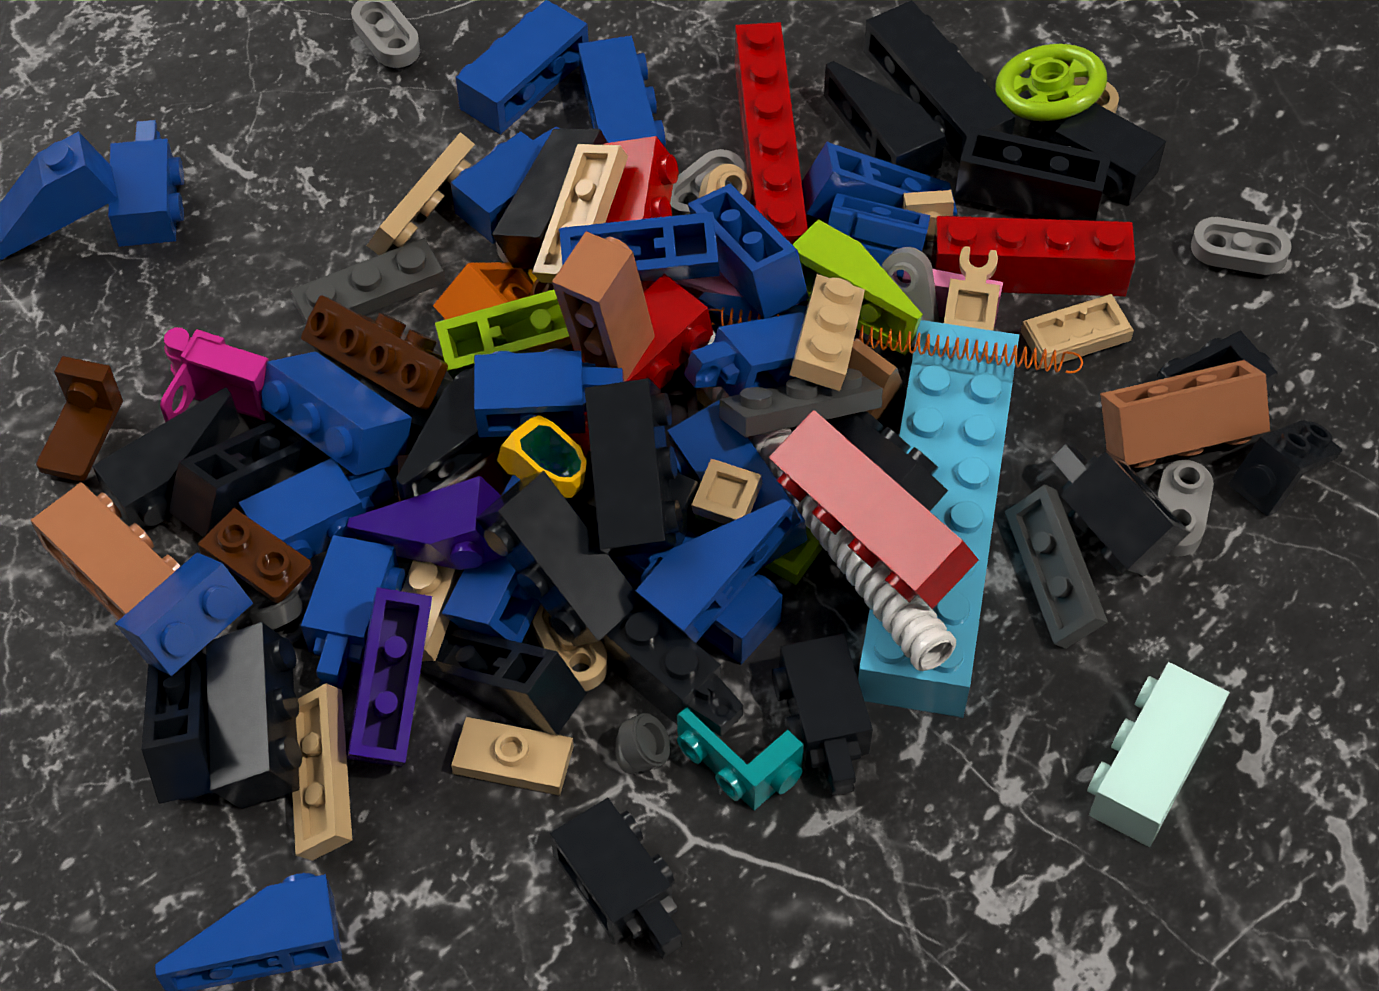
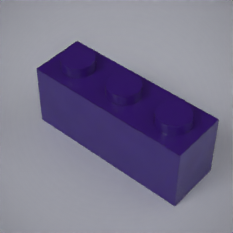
(389, 677)

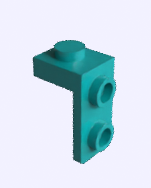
(770, 772)

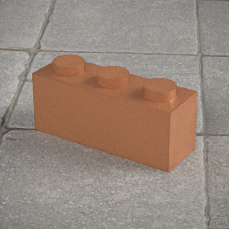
(604, 303)
(1186, 413)
(101, 550)

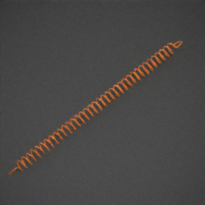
(956, 347)

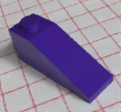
(434, 525)

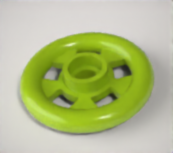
(1051, 81)

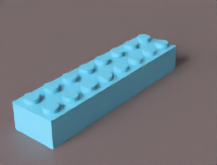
(959, 422)

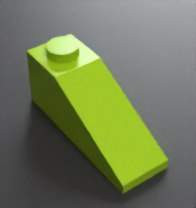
(884, 304)
(514, 326)

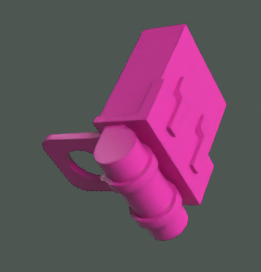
(207, 365)

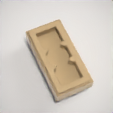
(1078, 329)
(512, 756)

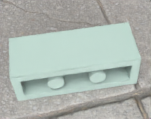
(1155, 753)

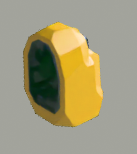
(544, 447)

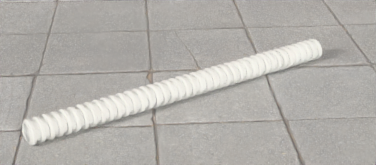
(911, 624)

